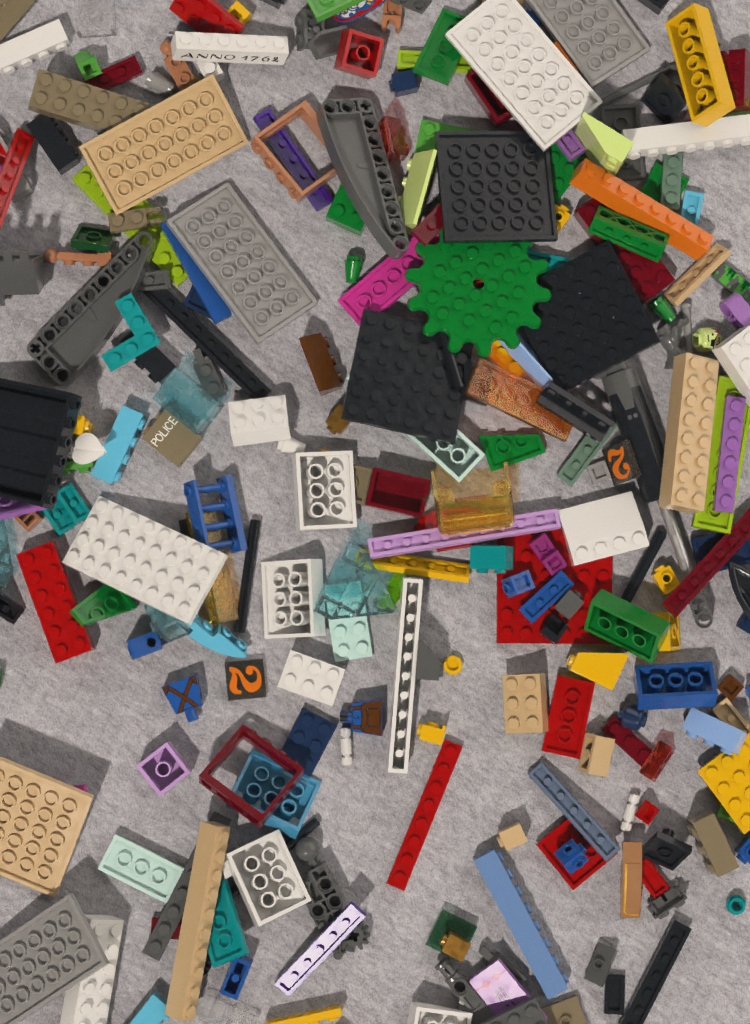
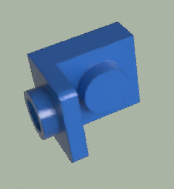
(517, 584)

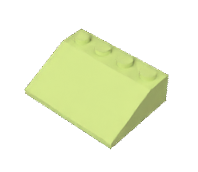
(603, 144)
(416, 187)

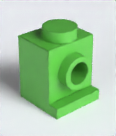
(87, 64)

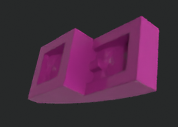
(547, 554)

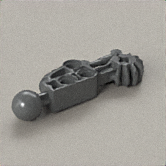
(308, 850)

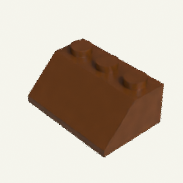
(321, 363)

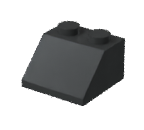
(427, 663)

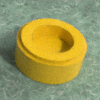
(452, 665)

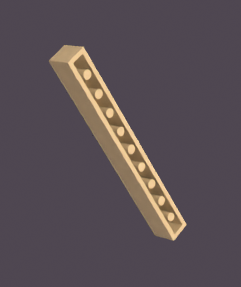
(197, 921)

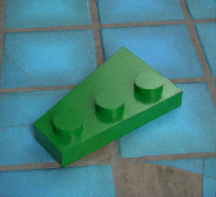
(510, 449)
(102, 605)

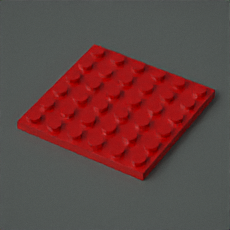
(588, 581)

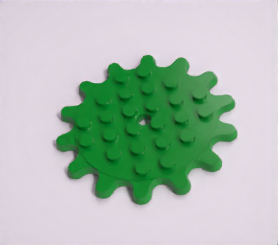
(474, 313)

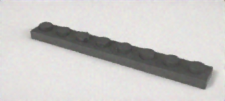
(175, 907)

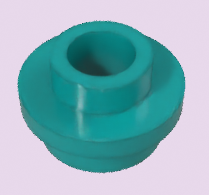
(741, 907)

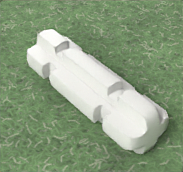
(346, 748)
(629, 812)

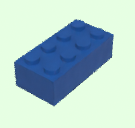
(675, 685)

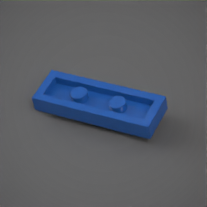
(546, 596)

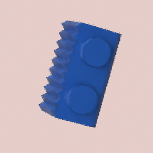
(236, 977)

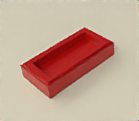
(652, 879)

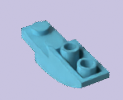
(217, 639)

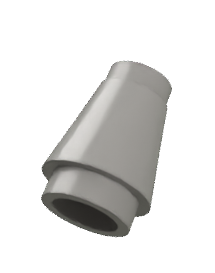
(159, 83)

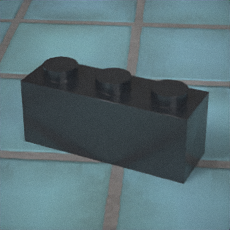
(54, 143)
(154, 362)

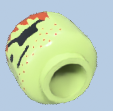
(706, 339)

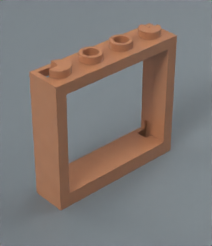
(309, 116)

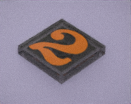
(621, 462)
(245, 679)

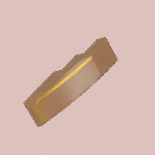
(631, 879)

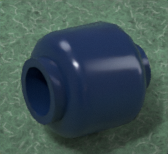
(632, 718)

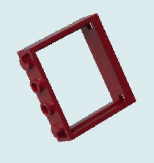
(233, 799)

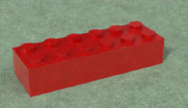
(53, 600)

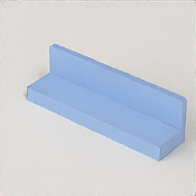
(529, 362)

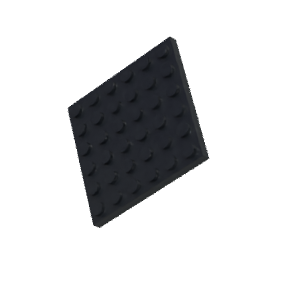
(494, 187)
(589, 319)
(403, 379)

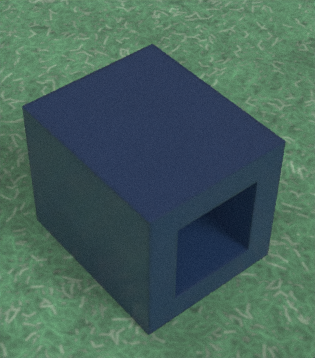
(403, 83)

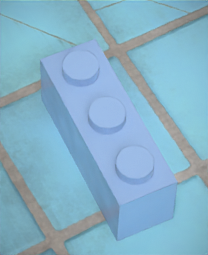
(714, 731)

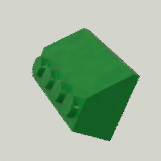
(626, 625)

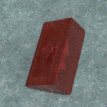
(657, 761)

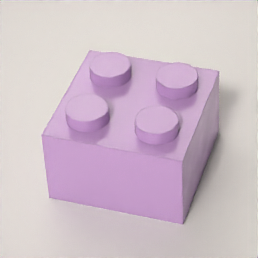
(164, 768)

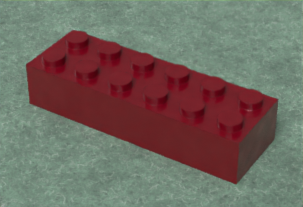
(644, 274)

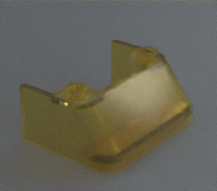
(474, 512)

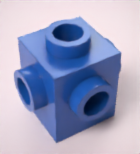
(572, 855)

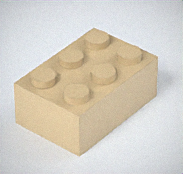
(525, 703)

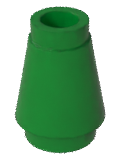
(352, 268)
(662, 309)

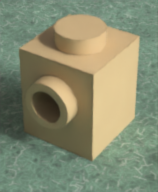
(511, 836)

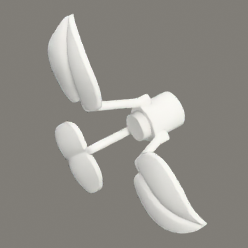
(86, 449)

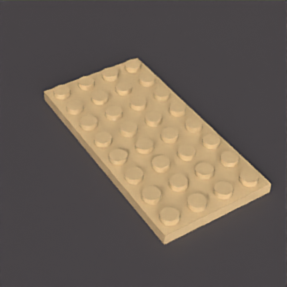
(163, 144)

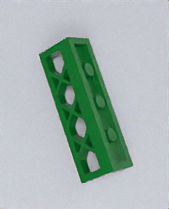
(628, 236)

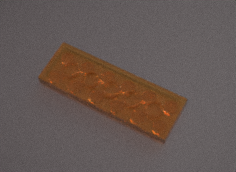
(514, 397)

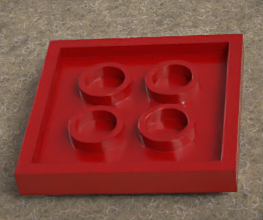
(561, 835)

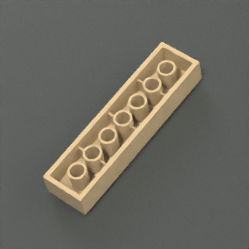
(689, 433)

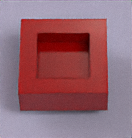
(646, 812)

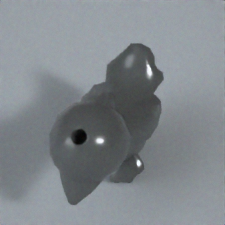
(670, 340)

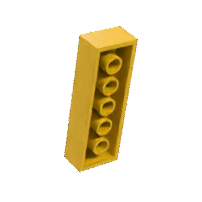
(700, 65)

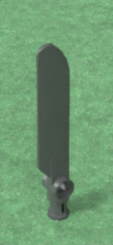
(469, 999)

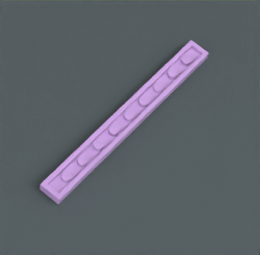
(433, 539)

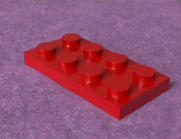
(206, 16)
(568, 716)

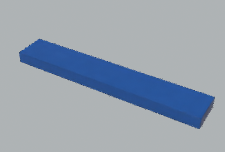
(210, 298)

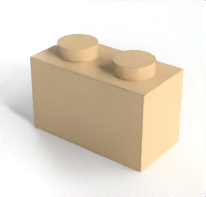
(596, 754)

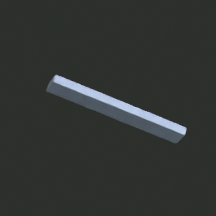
(574, 811)

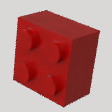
(359, 53)

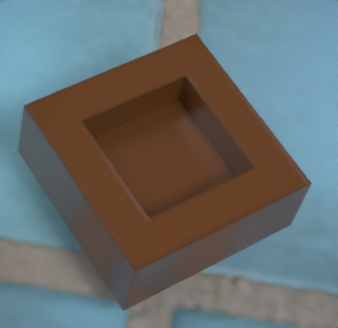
(730, 687)

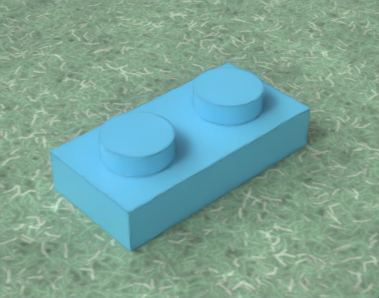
(692, 206)

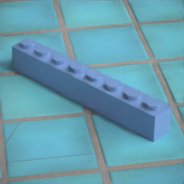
(520, 923)

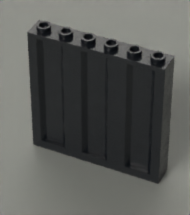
(34, 441)

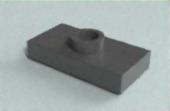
(600, 964)

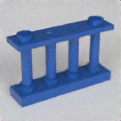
(230, 509)

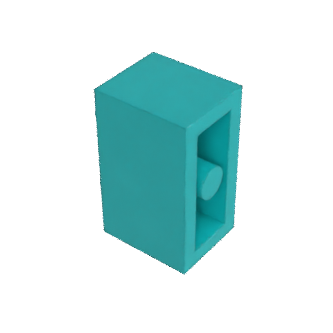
(491, 558)

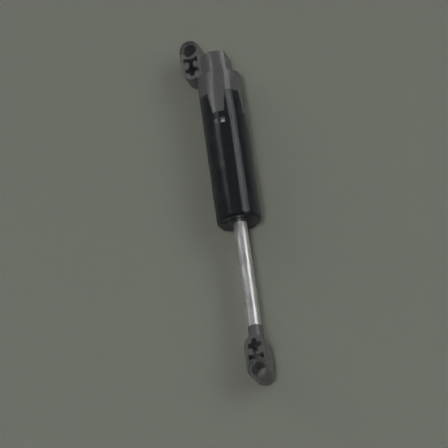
(637, 424)

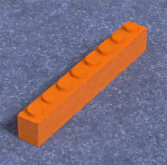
(641, 208)

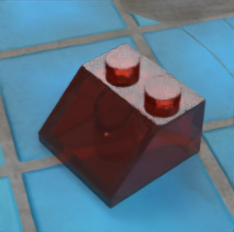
(393, 139)

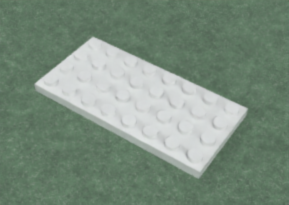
(523, 70)
(145, 560)

